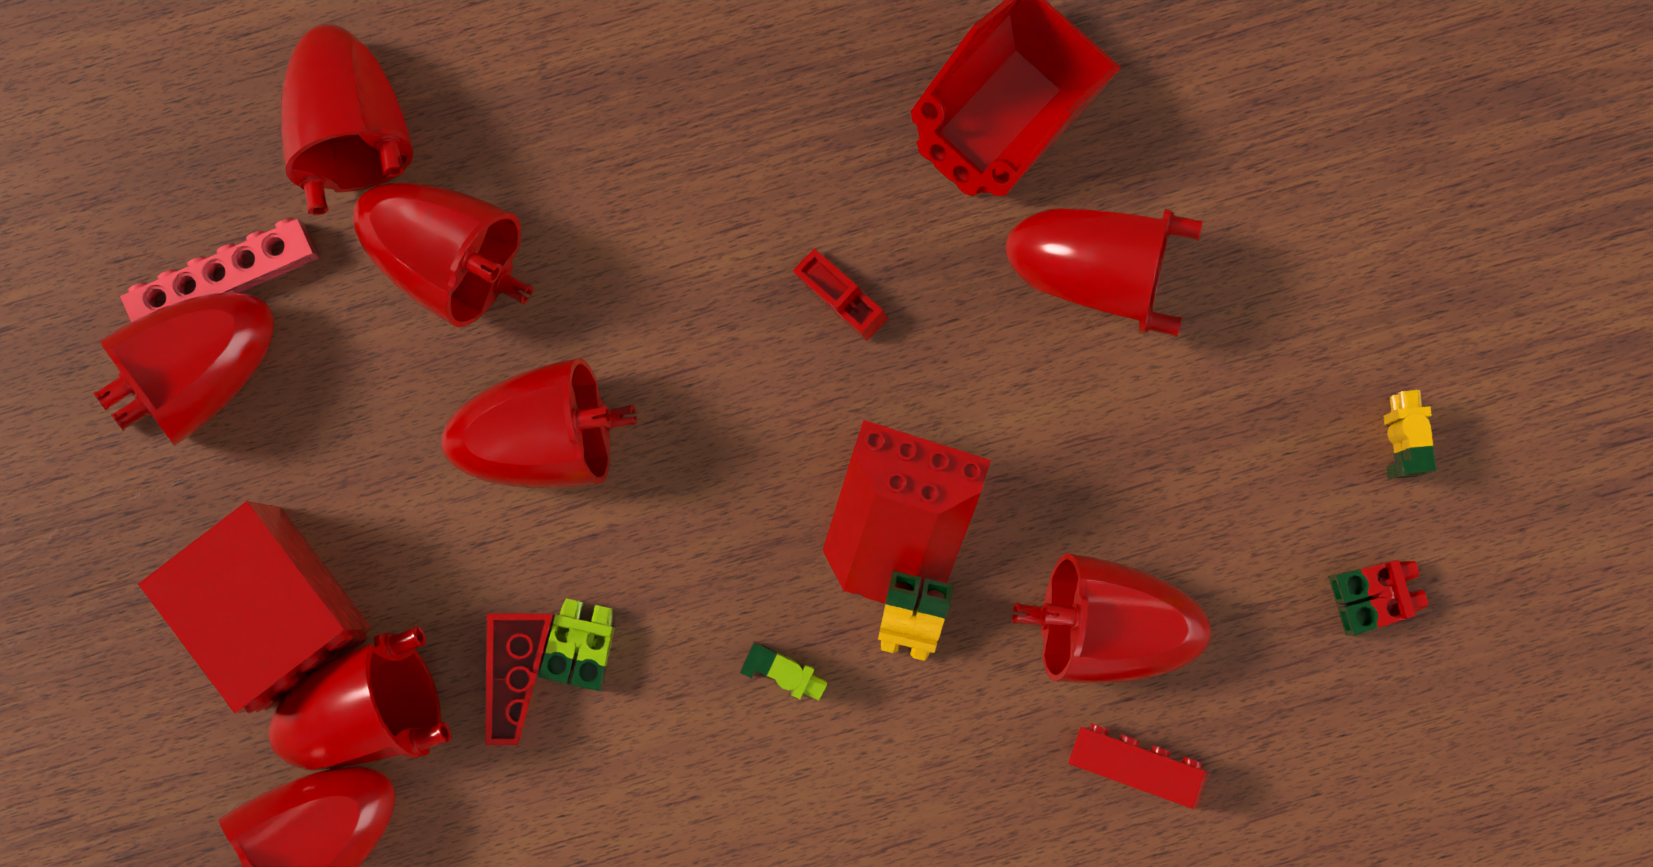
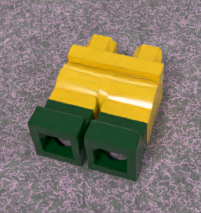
(1410, 436)
(910, 625)

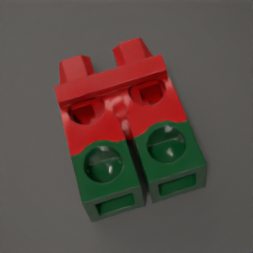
(1388, 594)

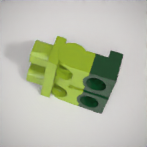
(580, 637)
(784, 670)

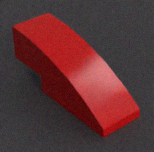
(840, 294)

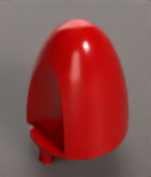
(339, 118)
(441, 247)
(1099, 259)
(186, 360)
(536, 429)
(1114, 623)
(362, 708)
(313, 820)

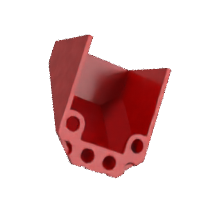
(1008, 95)
(901, 511)

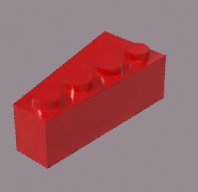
(512, 665)
(1139, 767)

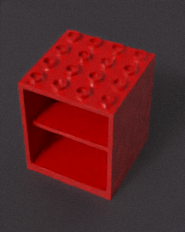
(255, 607)

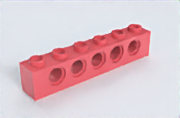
(296, 253)

